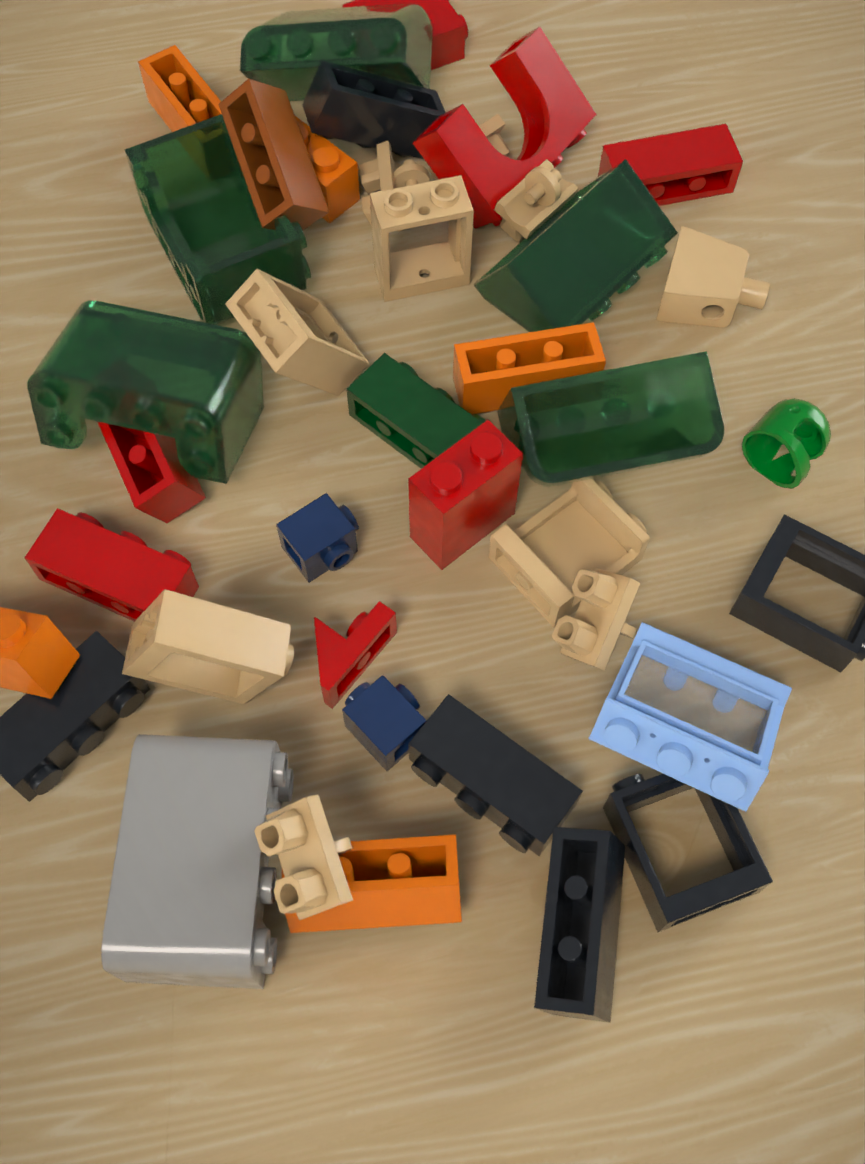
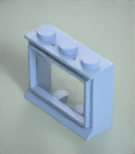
(693, 716)

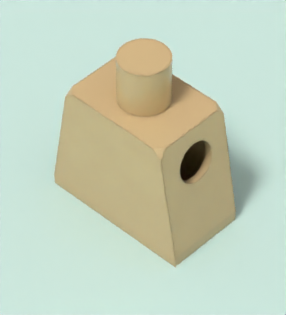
(708, 282)

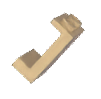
(568, 535)

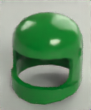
(798, 427)

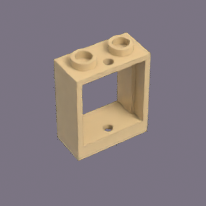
(444, 262)
(296, 333)
(207, 648)

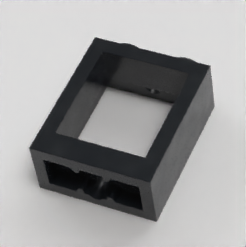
(826, 558)
(748, 867)

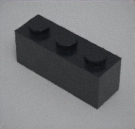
(369, 108)
(48, 734)
(492, 776)
(580, 924)

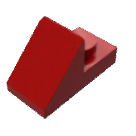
(345, 660)

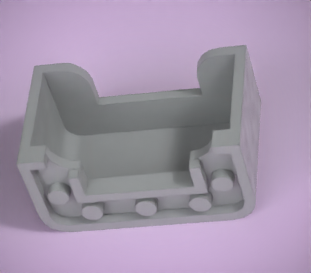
(190, 865)

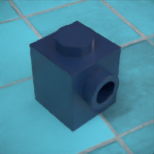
(319, 537)
(383, 719)

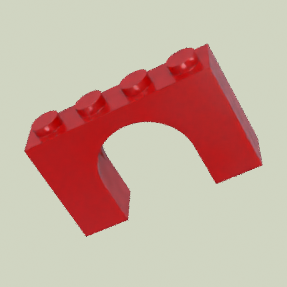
(552, 120)

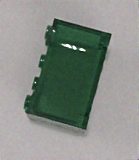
(208, 219)
(154, 378)

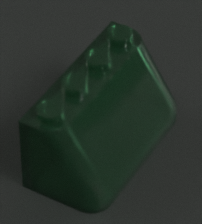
(372, 39)
(581, 255)
(614, 420)

